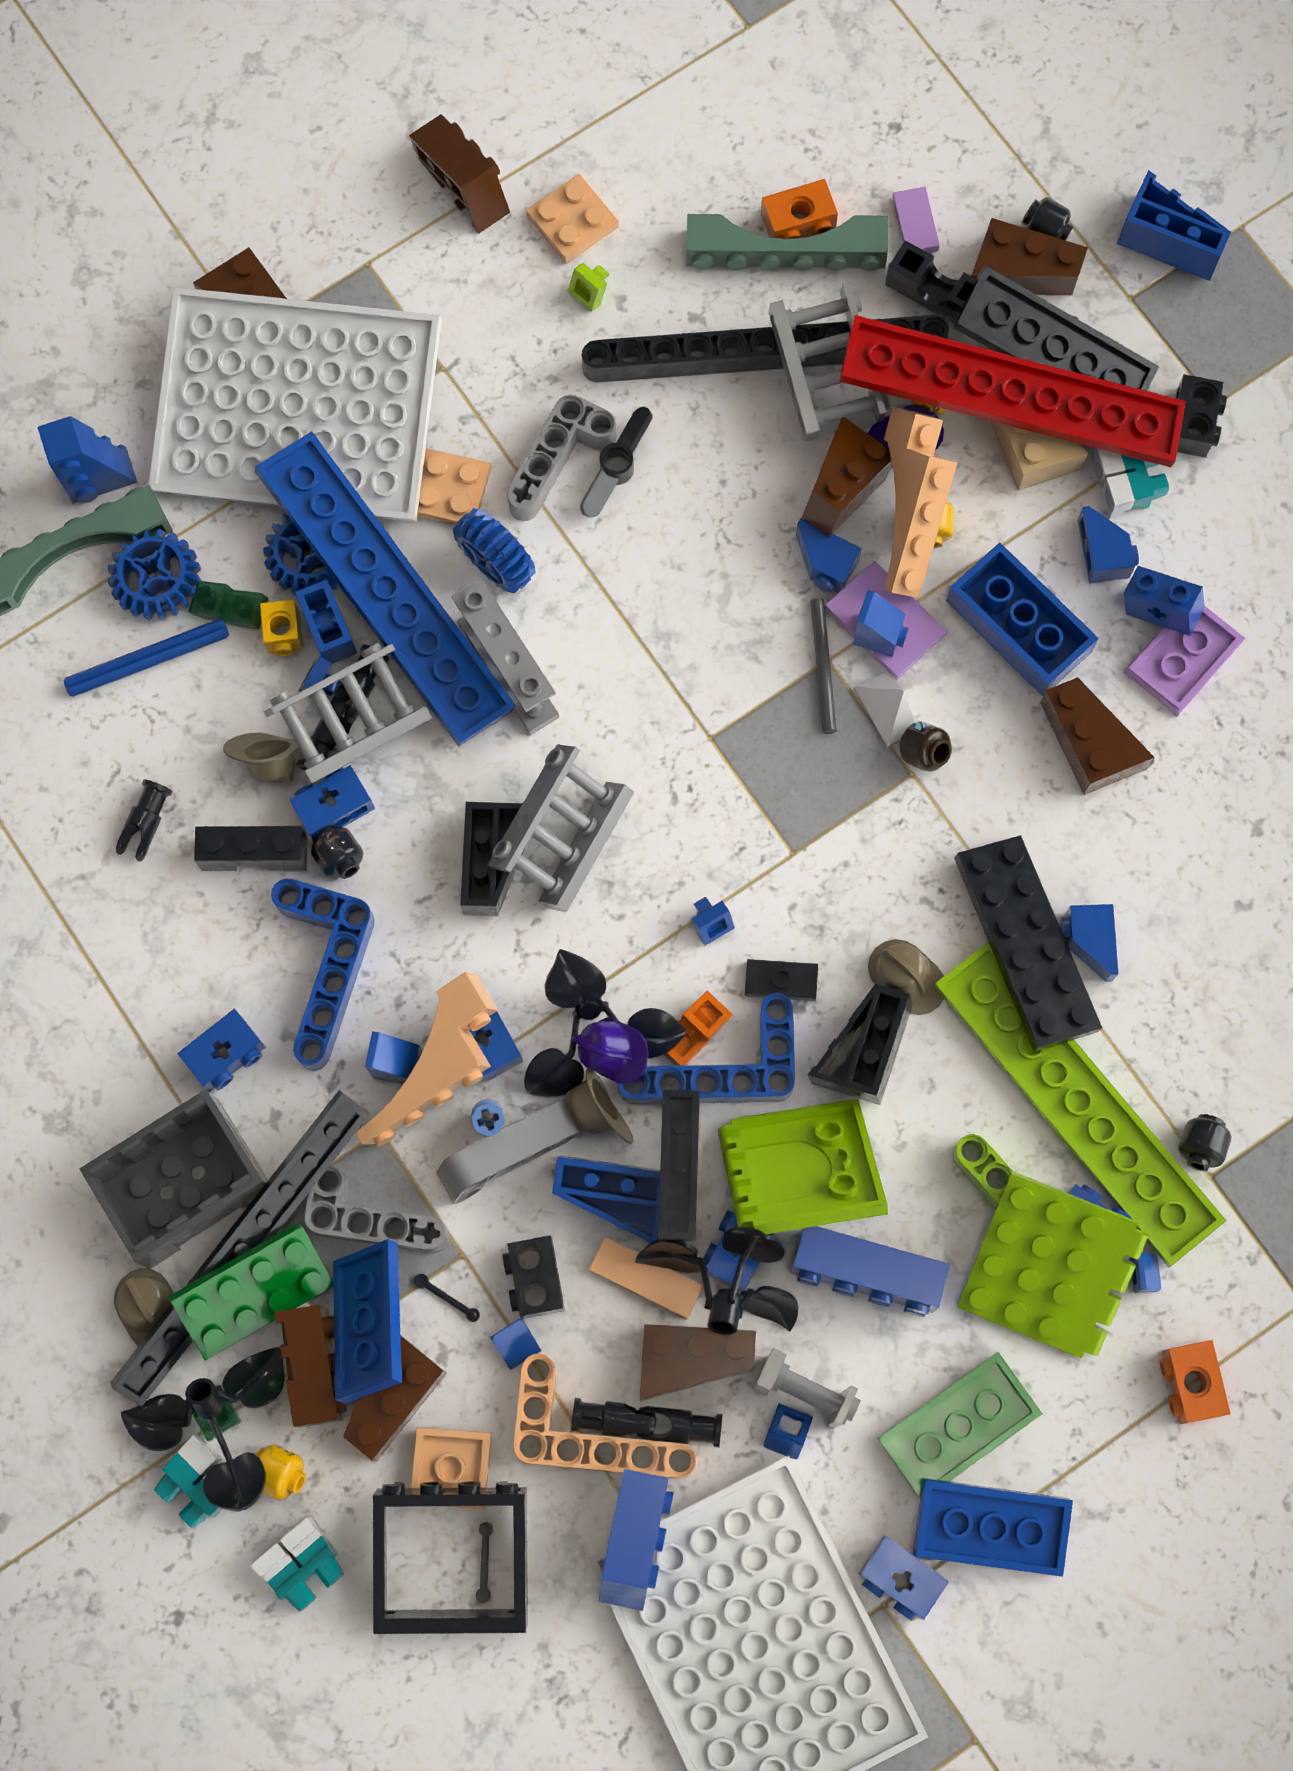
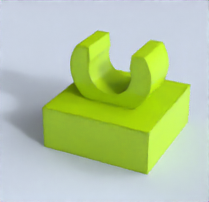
(588, 285)

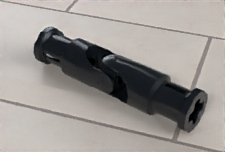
(346, 713)
(622, 1420)

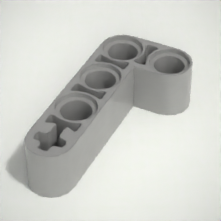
(554, 459)
(515, 1145)
(377, 1219)

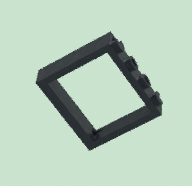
(453, 1620)

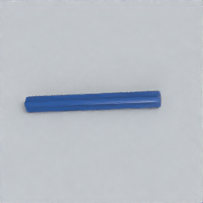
(146, 657)

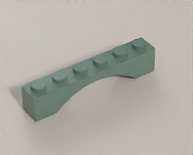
(854, 244)
(107, 524)

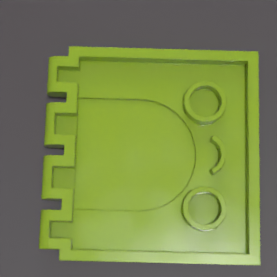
(802, 1168)
(1052, 1266)

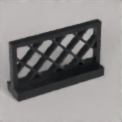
(679, 1165)

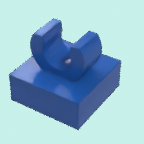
(318, 673)
(712, 920)

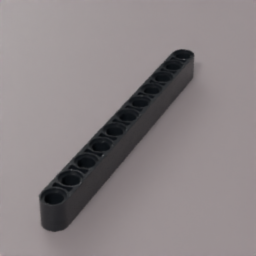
(713, 345)

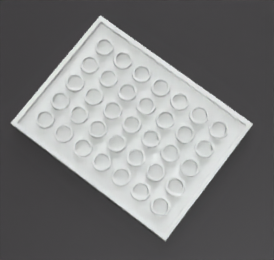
(268, 370)
(764, 1639)

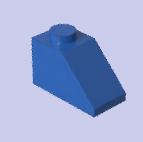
(1105, 547)
(827, 559)
(880, 625)
(1092, 937)
(391, 1057)

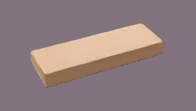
(653, 1283)

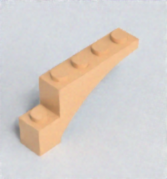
(920, 496)
(446, 1063)

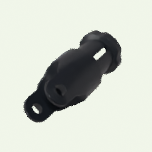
(144, 818)

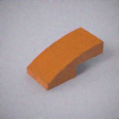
(702, 1023)

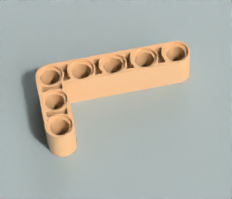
(587, 1443)

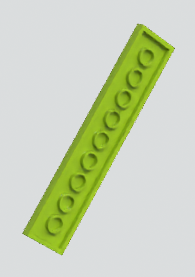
(1085, 1113)

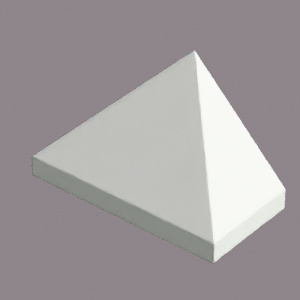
(886, 707)

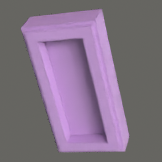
(916, 218)

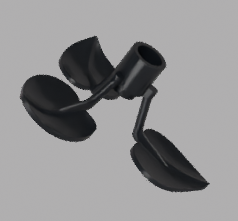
(581, 985)
(728, 1304)
(160, 1421)

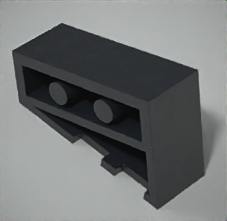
(481, 886)
(865, 1050)

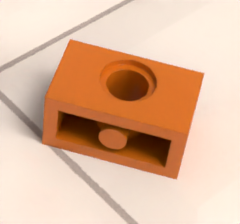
(810, 200)
(1201, 1360)

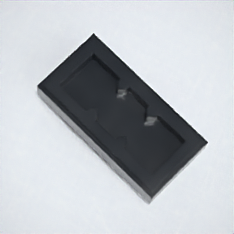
(792, 979)

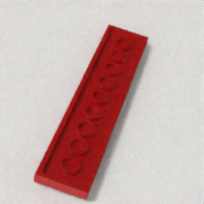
(1012, 391)

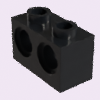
(1200, 416)
(543, 1275)

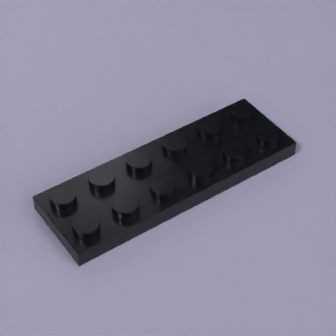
(1031, 328)
(1027, 943)

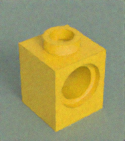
(277, 614)

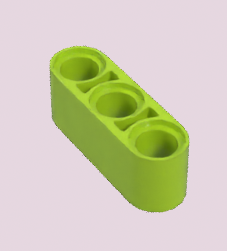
(978, 1170)

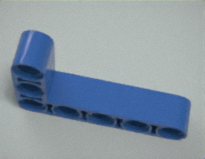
(331, 965)
(724, 1074)

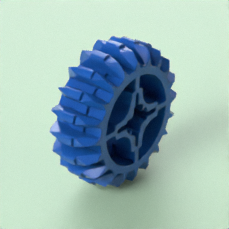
(286, 541)
(494, 550)
(162, 551)

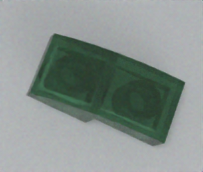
(235, 607)

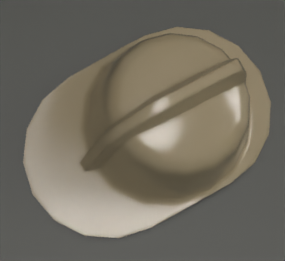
(265, 756)
(909, 970)
(594, 1109)
(141, 1301)

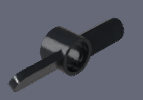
(624, 447)

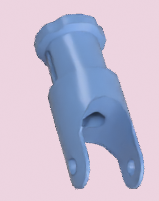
(491, 1127)

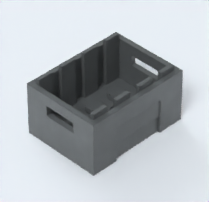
(163, 1154)

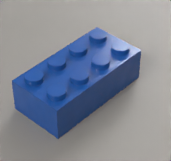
(1021, 619)
(870, 1269)

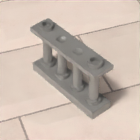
(793, 354)
(506, 656)
(346, 748)
(588, 842)
(777, 1376)

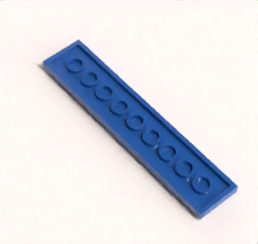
(385, 588)

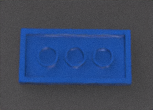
(366, 1322)
(992, 1527)

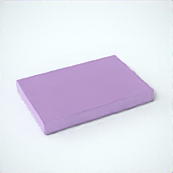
(923, 628)
(1180, 665)

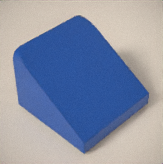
(1146, 1274)
(515, 1343)
(787, 1431)

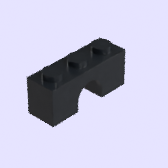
(917, 278)
(229, 846)

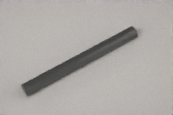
(823, 666)

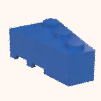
(1172, 230)
(84, 461)
(613, 1192)
(635, 1539)

